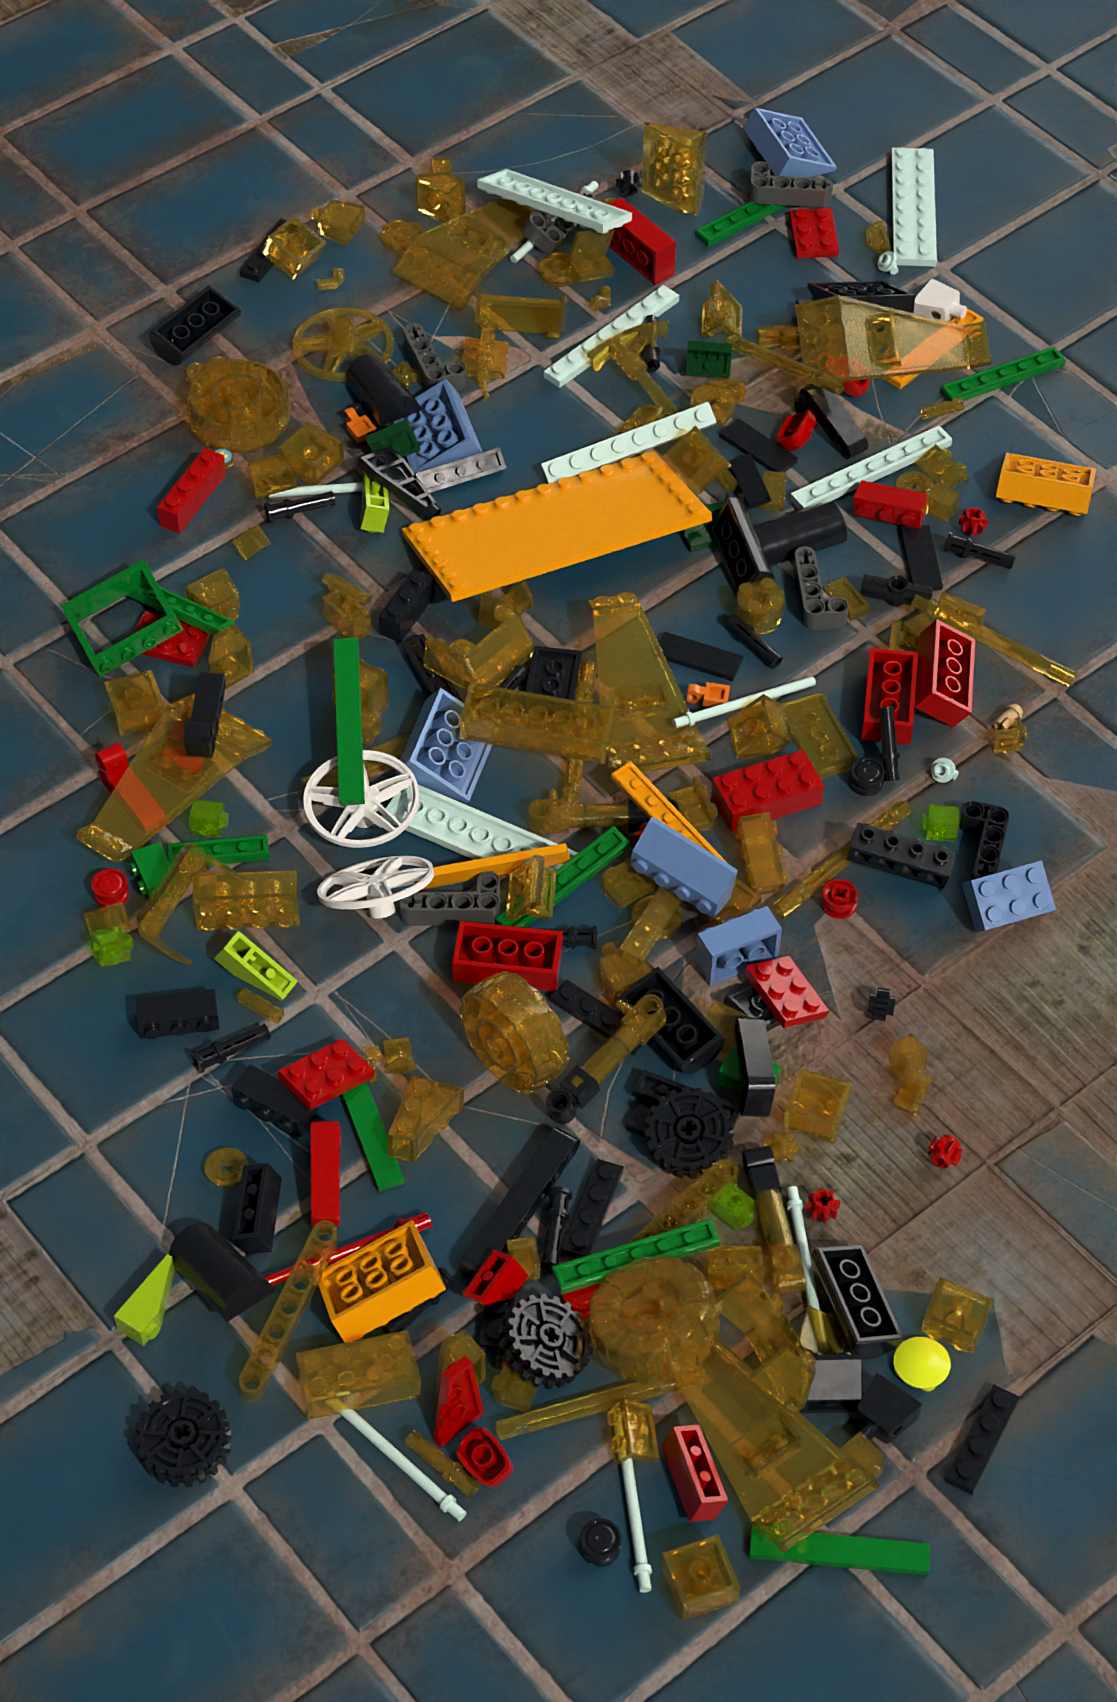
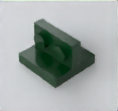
(708, 359)
(398, 436)
(700, 536)

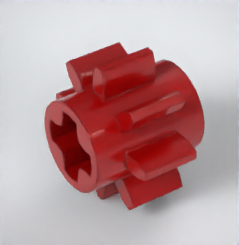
(973, 521)
(945, 1151)
(822, 1205)

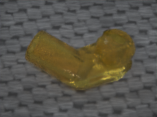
(333, 282)
(601, 301)

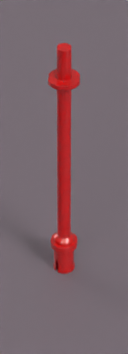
(421, 1221)

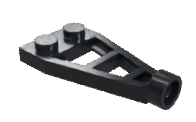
(388, 460)

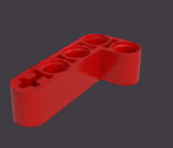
(111, 765)
(325, 1172)

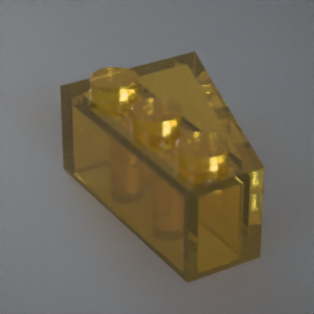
(761, 853)
(421, 1115)

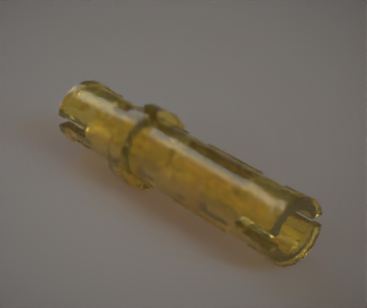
(450, 1470)

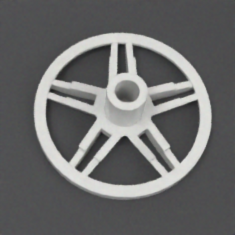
(363, 814)
(376, 886)

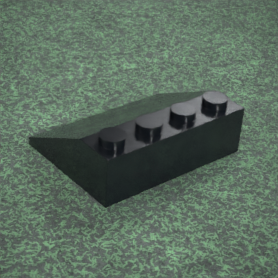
(868, 291)

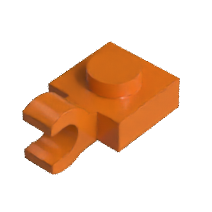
(358, 426)
(711, 695)

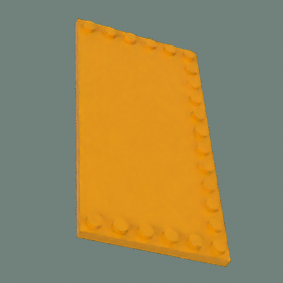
(554, 525)

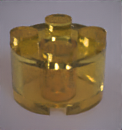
(760, 605)

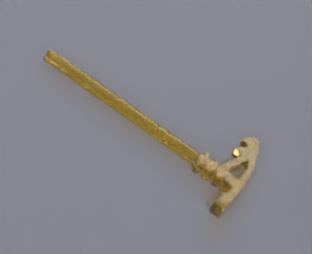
(636, 369)

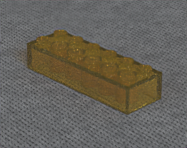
(537, 723)

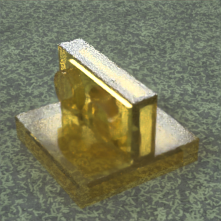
(721, 312)
(486, 354)
(531, 890)

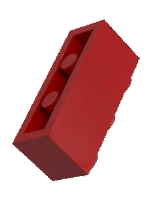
(890, 504)
(694, 1473)

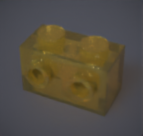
(346, 614)

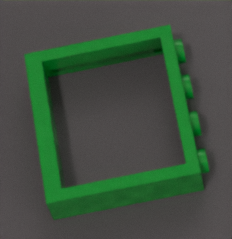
(106, 594)

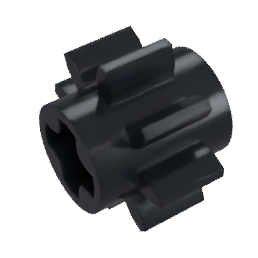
(629, 182)
(881, 1004)

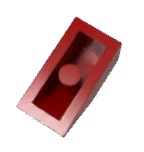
(496, 1280)

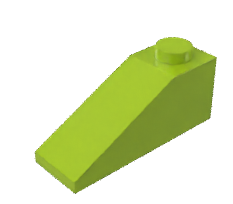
(373, 505)
(254, 966)
(144, 1310)

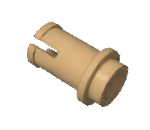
(1007, 718)

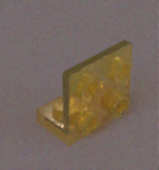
(588, 256)

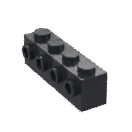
(900, 855)

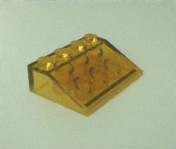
(674, 166)

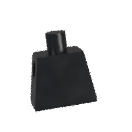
(885, 1410)

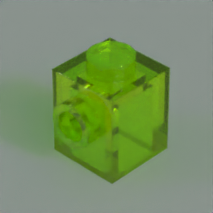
(208, 818)
(941, 823)
(111, 946)
(733, 1207)

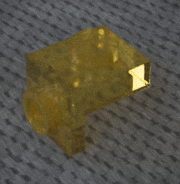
(441, 165)
(1009, 739)

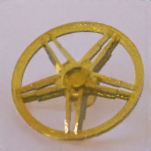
(341, 341)

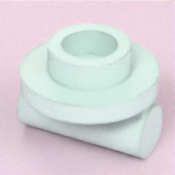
(887, 262)
(943, 770)

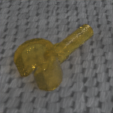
(483, 378)
(372, 1056)

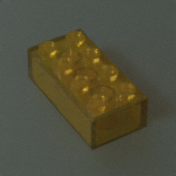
(260, 902)
(358, 1374)

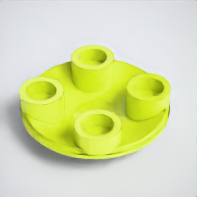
(921, 1363)

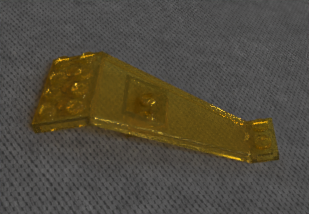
(166, 780)

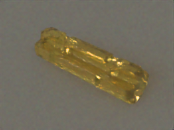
(942, 408)
(260, 1005)

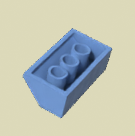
(683, 868)

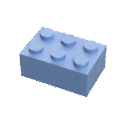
(1008, 896)
(737, 943)

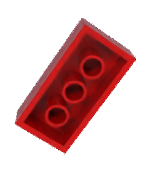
(644, 245)
(945, 673)
(890, 683)
(773, 786)
(497, 948)

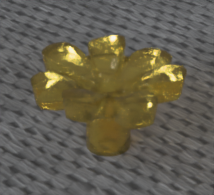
(405, 373)
(782, 1146)

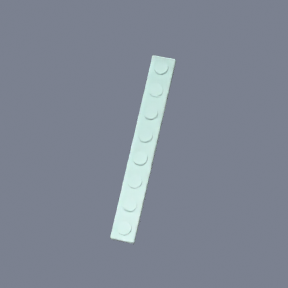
(576, 360)
(629, 443)
(870, 469)

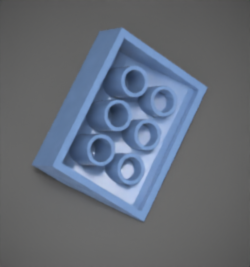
(787, 144)
(441, 429)
(438, 753)

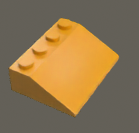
(1045, 484)
(379, 1282)

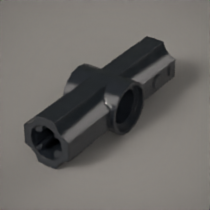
(894, 590)

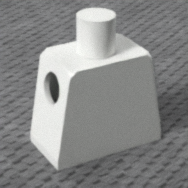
(939, 302)

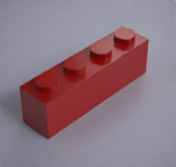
(191, 490)

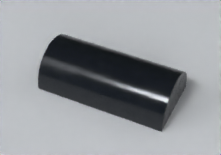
(193, 325)
(379, 390)
(812, 527)
(739, 545)
(686, 1033)
(217, 1270)
(857, 1300)

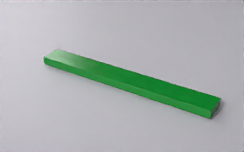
(349, 722)

